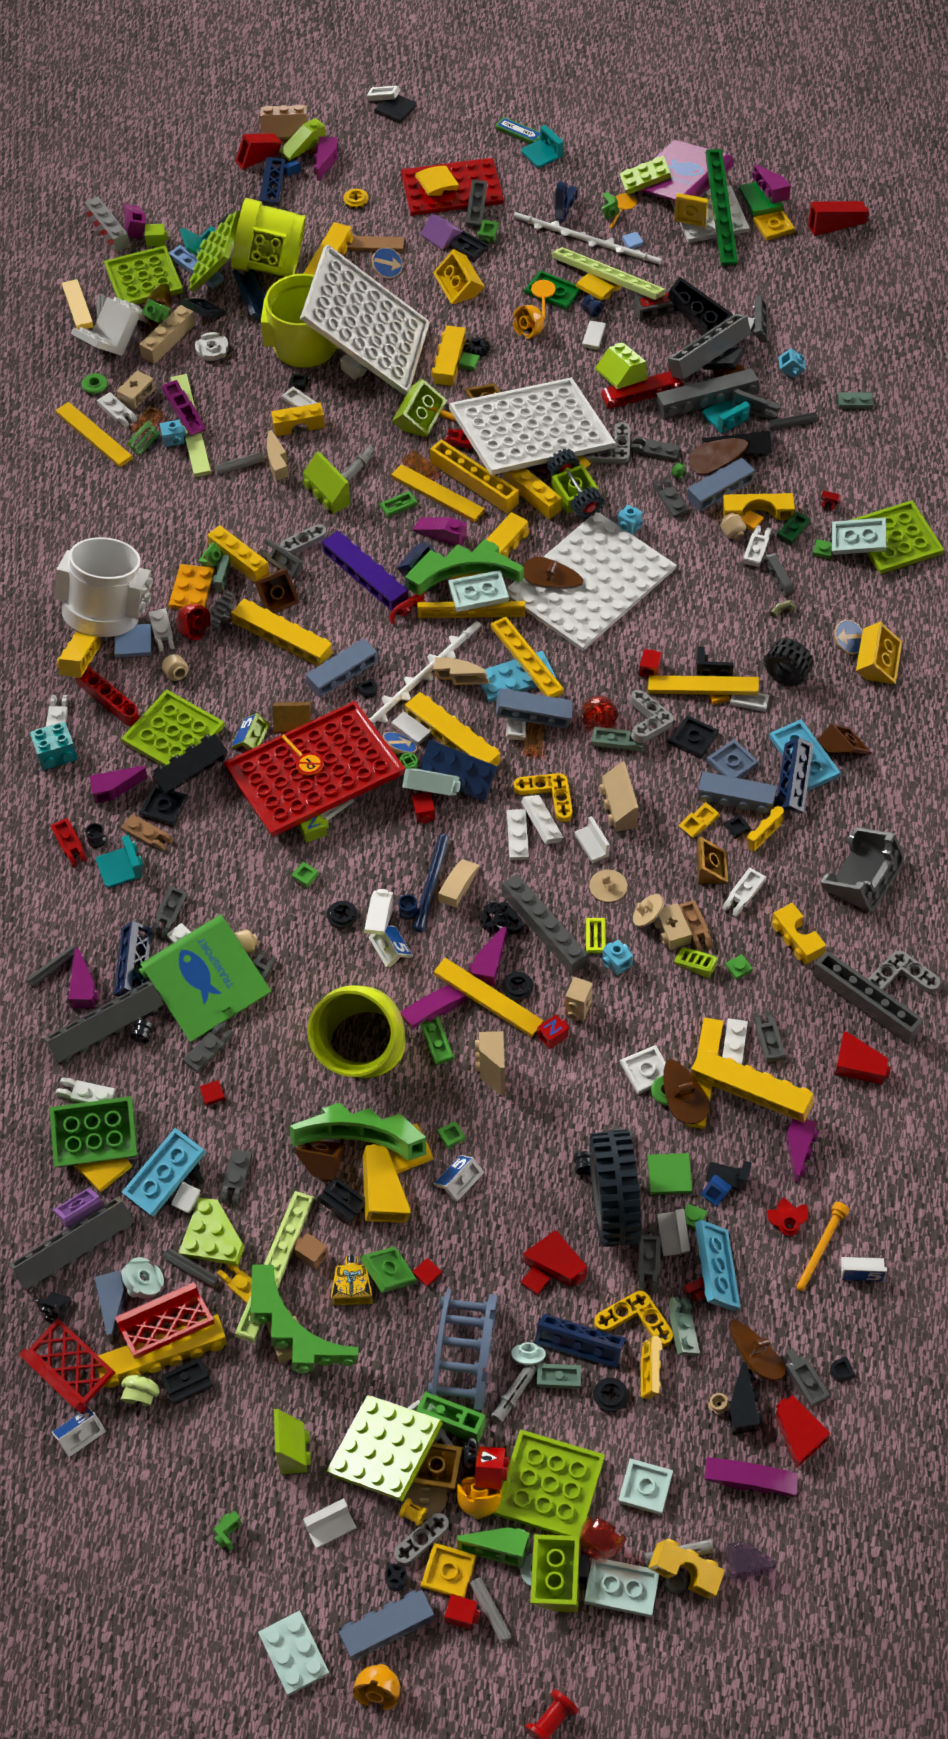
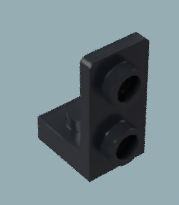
(708, 668)
(735, 1177)
(54, 1307)

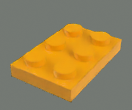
(191, 586)

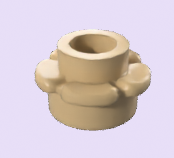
(719, 1398)

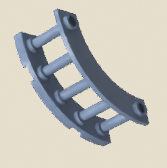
(483, 1345)

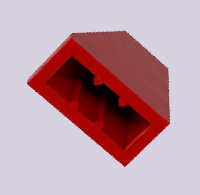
(255, 149)
(861, 1061)
(556, 1259)
(800, 1430)

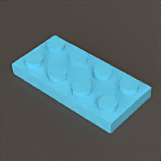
(510, 676)
(822, 767)
(164, 1172)
(717, 1265)

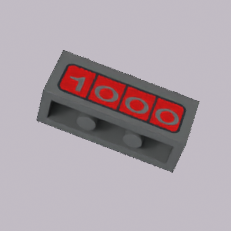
(649, 308)

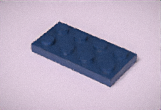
(473, 773)

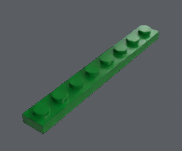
(721, 207)

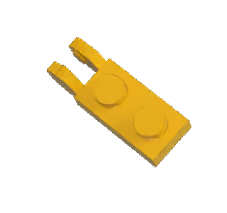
(765, 829)
(239, 1284)
(650, 1367)

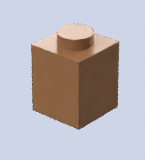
(310, 1250)

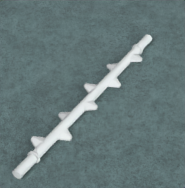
(609, 243)
(425, 674)

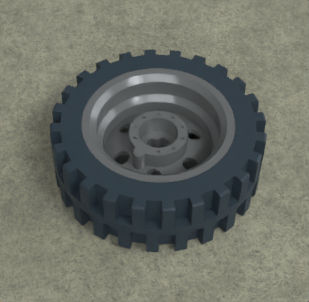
(615, 1188)

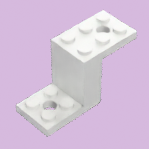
(112, 326)

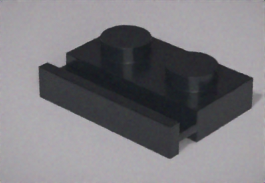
(468, 245)
(342, 1200)
(186, 1381)

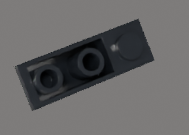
(743, 1410)

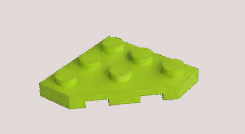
(211, 1235)

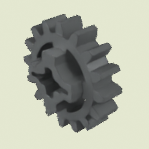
(222, 609)

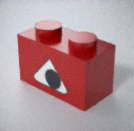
(491, 1467)

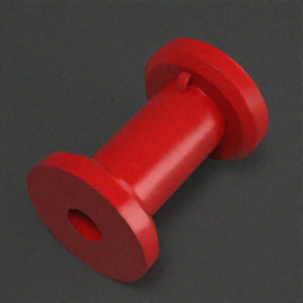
(552, 1717)

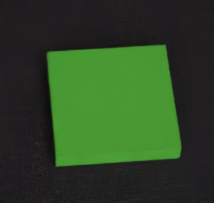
(669, 1174)
(388, 1269)

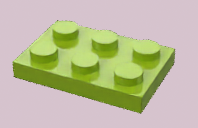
(645, 175)

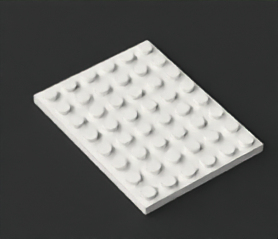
(365, 320)
(531, 425)
(615, 575)

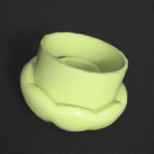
(139, 1389)

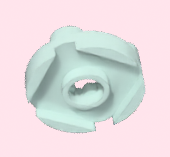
(135, 1285)

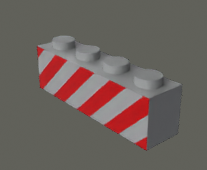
(107, 224)

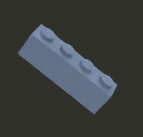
(721, 483)
(341, 667)
(534, 708)
(736, 792)
(386, 1625)

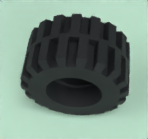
(788, 662)

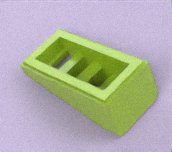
(699, 969)

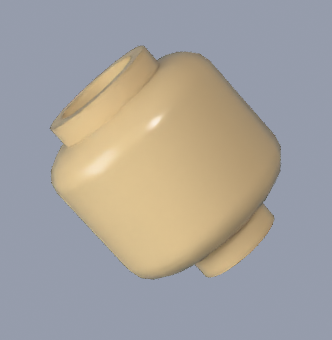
(733, 526)
(175, 667)
(247, 940)

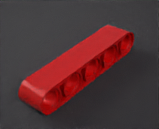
(642, 390)
(108, 696)

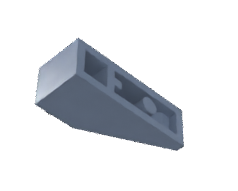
(112, 1300)

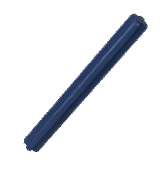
(431, 883)

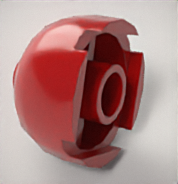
(191, 618)

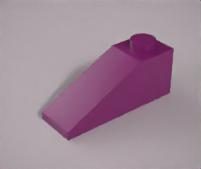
(442, 529)
(488, 959)
(82, 987)

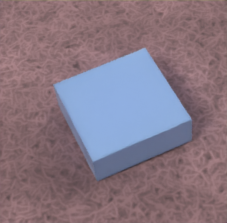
(632, 240)

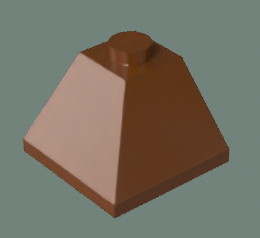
(277, 591)
(842, 740)
(321, 1158)

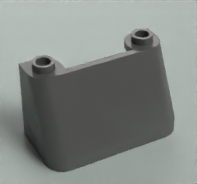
(867, 870)

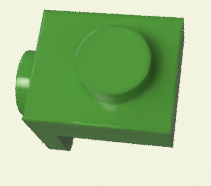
(611, 208)
(488, 231)
(156, 311)
(211, 556)
(226, 1526)

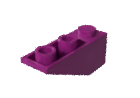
(326, 155)
(773, 185)
(134, 220)
(115, 783)
(798, 1145)

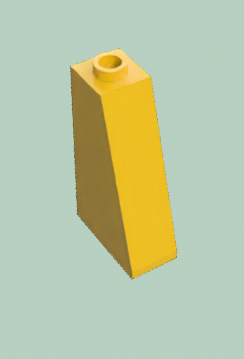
(382, 1188)

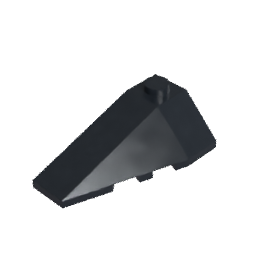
(758, 442)

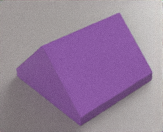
(439, 231)
(78, 1207)

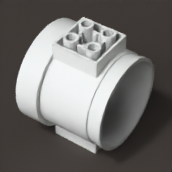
(102, 587)

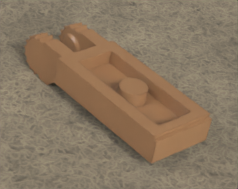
(146, 832)
(696, 924)

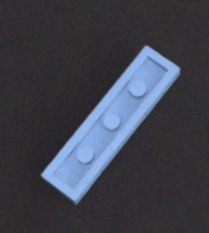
(188, 260)

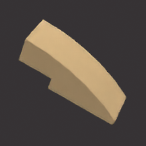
(276, 457)
(459, 671)
(458, 883)

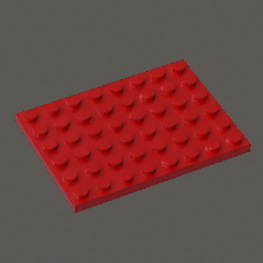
(353, 760)

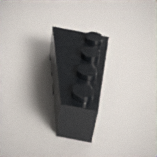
(697, 307)
(189, 764)

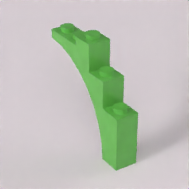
(461, 561)
(364, 1125)
(286, 1331)

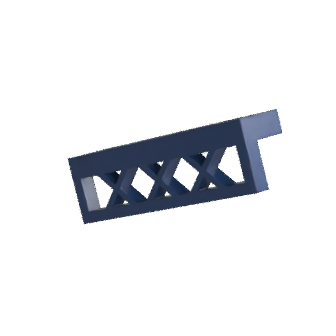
(268, 180)
(251, 291)
(796, 776)
(128, 956)
(559, 1335)

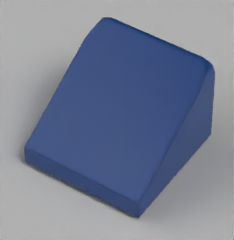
(292, 168)
(716, 1190)

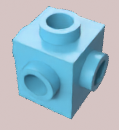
(792, 363)
(172, 433)
(630, 519)
(617, 957)

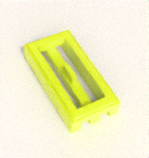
(595, 949)

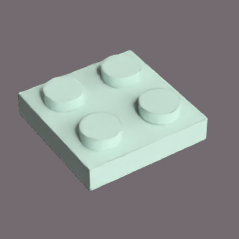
(645, 1486)

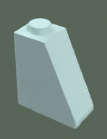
(431, 782)

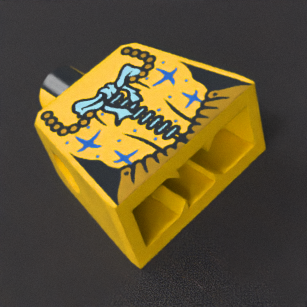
(351, 1284)

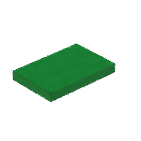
(757, 200)
(564, 294)

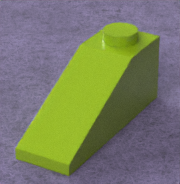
(303, 139)

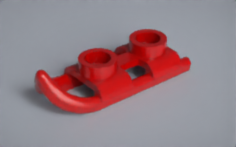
(404, 608)

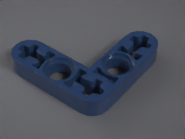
(564, 200)

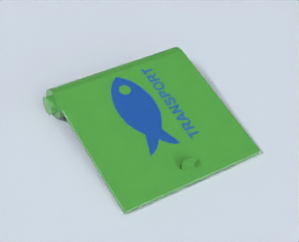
(205, 978)

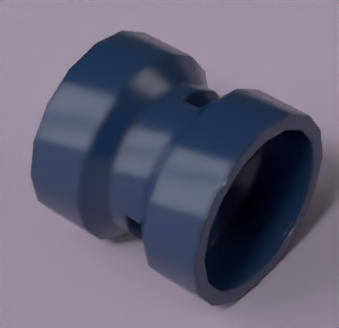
(590, 304)
(407, 907)

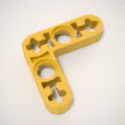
(551, 786)
(640, 1311)

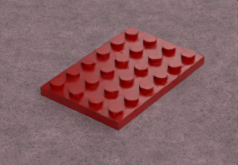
(463, 172)

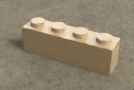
(167, 334)

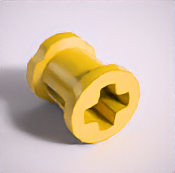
(413, 1512)

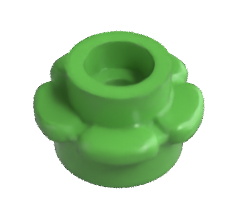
(678, 470)

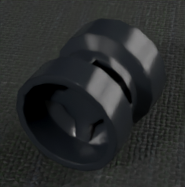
(95, 835)

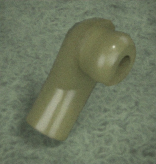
(788, 604)

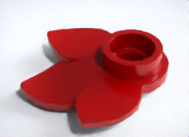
(787, 1214)

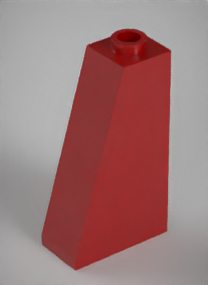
(836, 215)

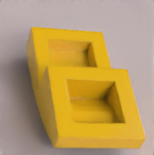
(700, 820)

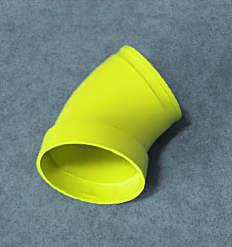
(342, 1004)

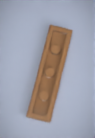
(373, 243)

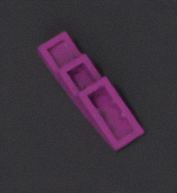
(183, 408)
(432, 1006)
(751, 1476)

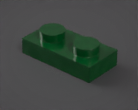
(793, 528)

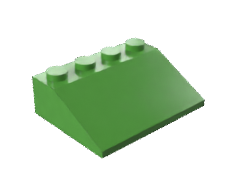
(93, 1131)

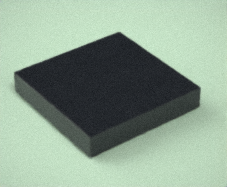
(396, 109)
(203, 307)
(727, 360)
(694, 737)
(163, 808)

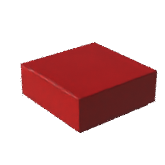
(212, 1093)
(427, 1272)
(535, 1281)

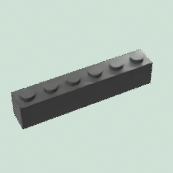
(709, 346)
(706, 393)
(544, 924)
(868, 997)
(103, 1021)
(71, 1243)

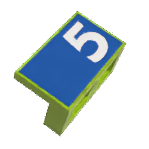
(251, 732)

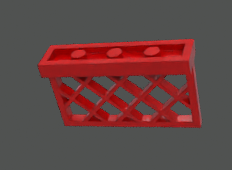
(160, 1310)
(59, 1382)

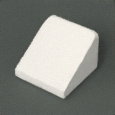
(186, 1197)

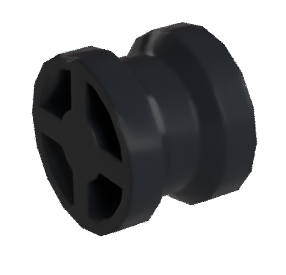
(141, 1031)
(582, 1162)
(394, 1572)

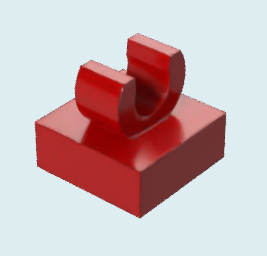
(830, 497)
(695, 1289)

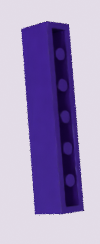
(364, 570)

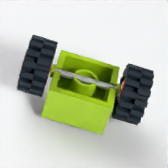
(574, 485)

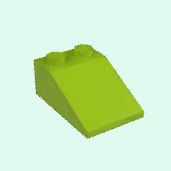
(291, 1443)

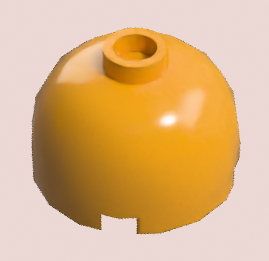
(528, 317)
(477, 1501)
(377, 1685)

